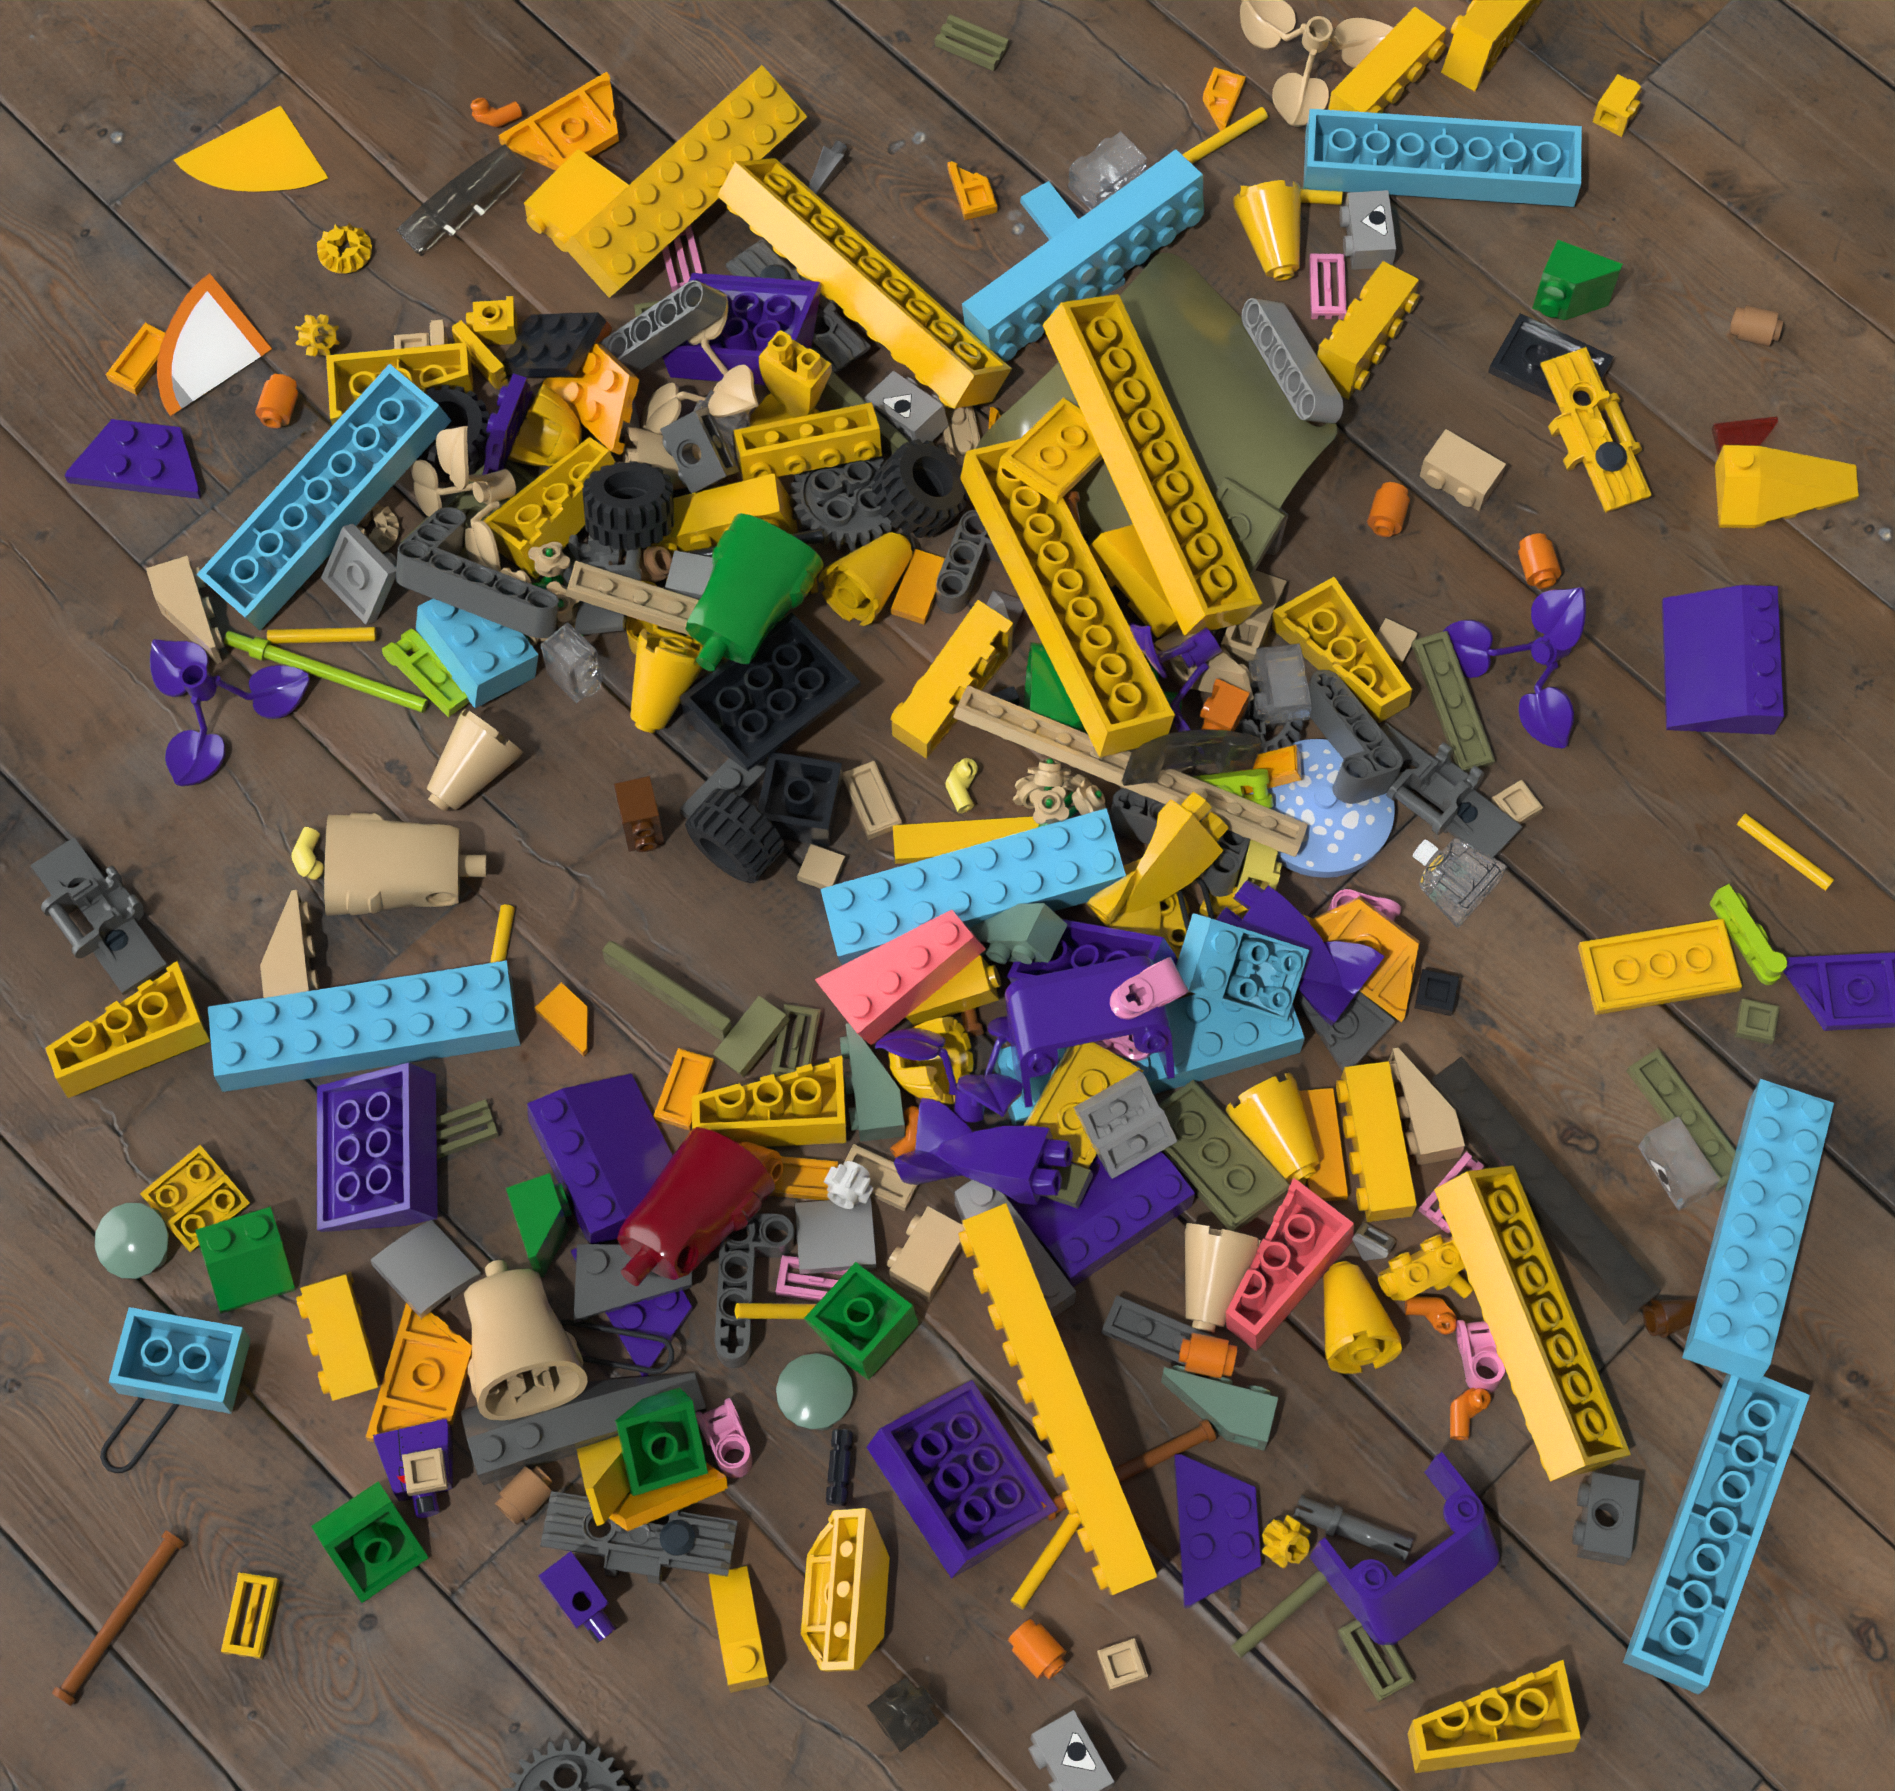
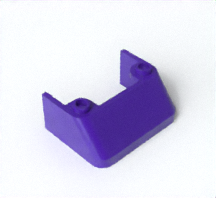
(1075, 1010)
(1400, 1604)

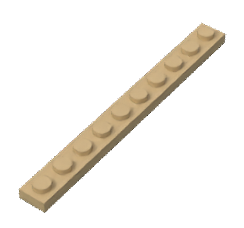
(1077, 750)

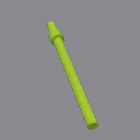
(262, 650)

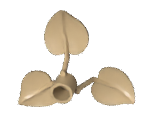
(1272, 20)
(731, 394)
(487, 488)

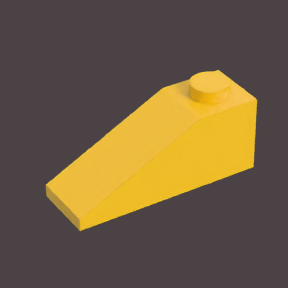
(604, 1477)
(738, 1630)

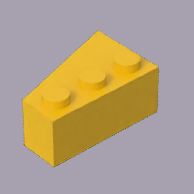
(1129, 568)
(338, 1337)

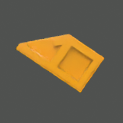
(1222, 95)
(972, 192)
(567, 1016)

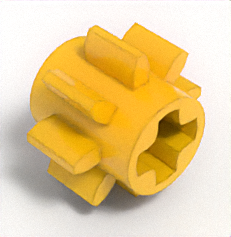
(309, 331)
(1286, 1541)

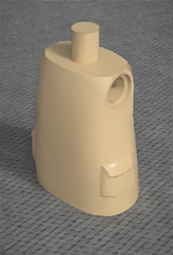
(392, 864)
(519, 1347)

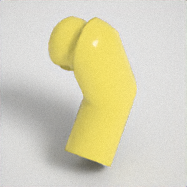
(959, 782)
(304, 857)

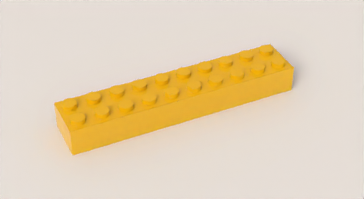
(864, 283)
(1151, 464)
(1069, 606)
(1058, 1400)

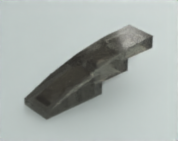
(462, 197)

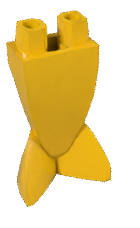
(794, 379)
(1174, 859)

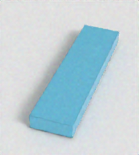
(1053, 217)

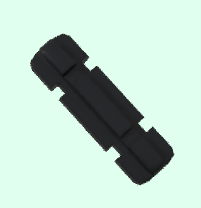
(839, 1467)

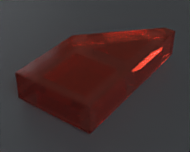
(1743, 432)

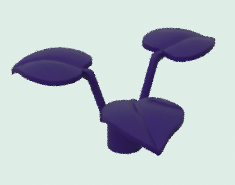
(1559, 616)
(1193, 652)
(183, 668)
(971, 1091)

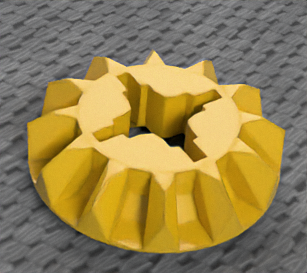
(352, 258)

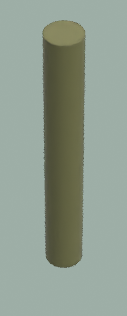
(1279, 1614)

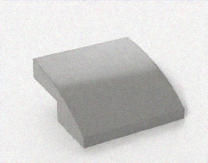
(1125, 1124)
(834, 1236)
(425, 1268)

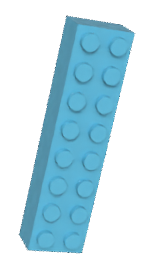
(1443, 157)
(1087, 255)
(322, 494)
(1047, 865)
(363, 1026)
(1206, 1042)
(1758, 1232)
(1716, 1531)

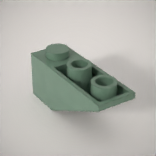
(1020, 934)
(875, 1093)
(1233, 1411)

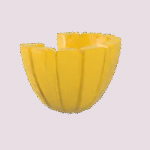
(547, 431)
(929, 1077)

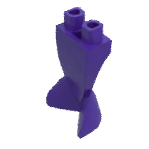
(1332, 969)
(1003, 1157)

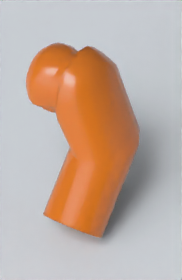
(492, 116)
(908, 1142)
(1435, 1311)
(1465, 1408)

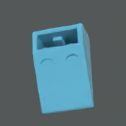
(1241, 967)

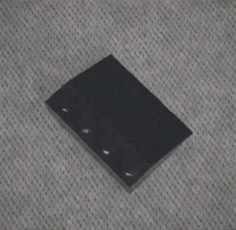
(764, 704)

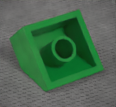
(1575, 282)
(540, 1216)
(245, 1260)
(862, 1320)
(661, 1441)
(369, 1542)

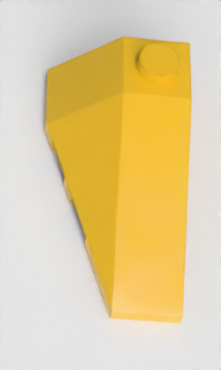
(1771, 484)

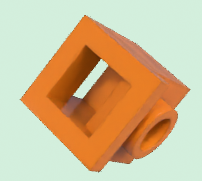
(1224, 707)

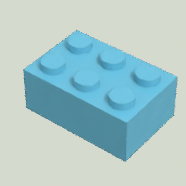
(477, 652)
(179, 1360)

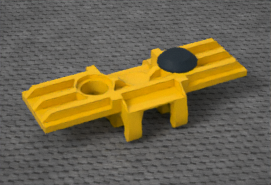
(1586, 436)

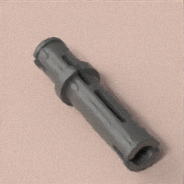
(1352, 1528)

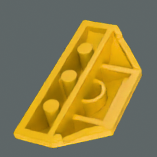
(845, 1591)

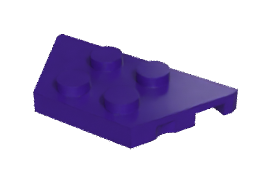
(506, 423)
(137, 459)
(1846, 989)
(655, 1317)
(1214, 1529)

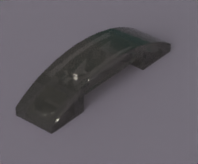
(1226, 749)

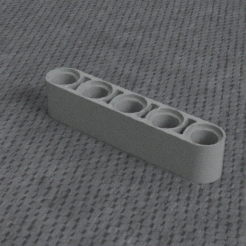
(1292, 361)

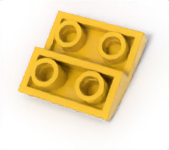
(194, 1196)

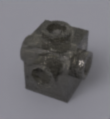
(904, 1713)

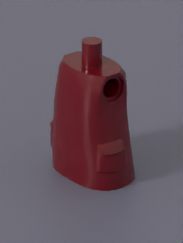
(693, 1206)

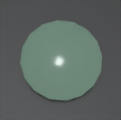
(132, 1240)
(814, 1391)

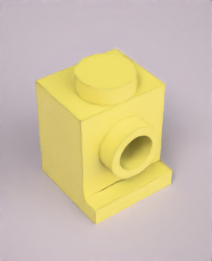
(1260, 866)

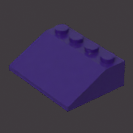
(754, 316)
(1723, 660)
(377, 1150)
(600, 1150)
(1110, 1216)
(960, 1477)

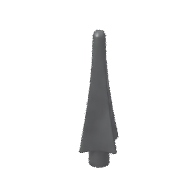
(828, 167)

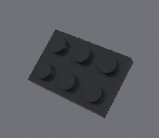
(1532, 343)
(553, 344)

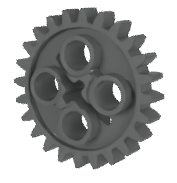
(843, 499)
(590, 1771)

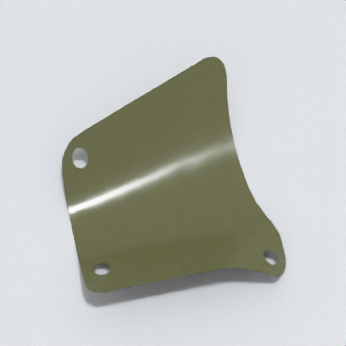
(1215, 385)

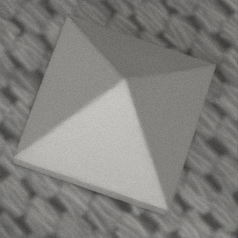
(1006, 606)
(1372, 1242)

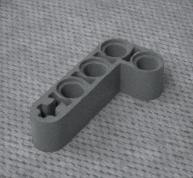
(1368, 754)
(1137, 817)
(743, 1288)

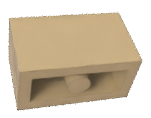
(1462, 470)
(926, 1254)

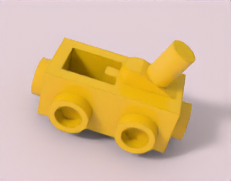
(1432, 1265)

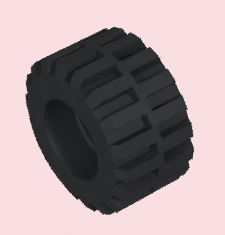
(463, 411)
(628, 505)
(909, 506)
(734, 835)

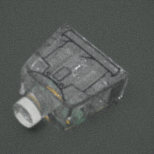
(1457, 877)

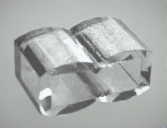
(1281, 684)

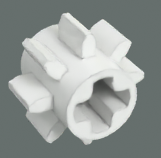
(848, 1184)

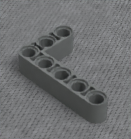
(663, 329)
(431, 567)
(963, 577)

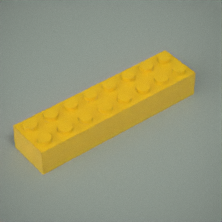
(683, 181)
(1531, 1322)

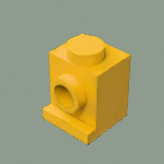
(1618, 105)
(494, 321)

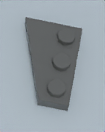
(1354, 1031)
(604, 1289)

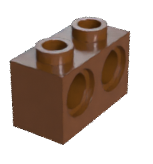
(639, 814)

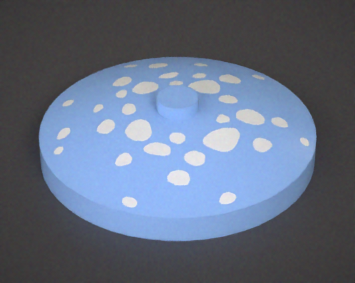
(1338, 834)

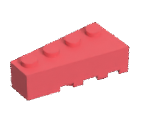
(900, 975)
(1289, 1261)

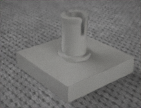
(360, 573)

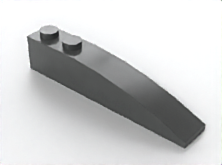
(548, 1436)

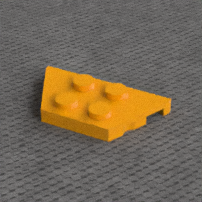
(576, 121)
(599, 395)
(1365, 925)
(421, 1376)

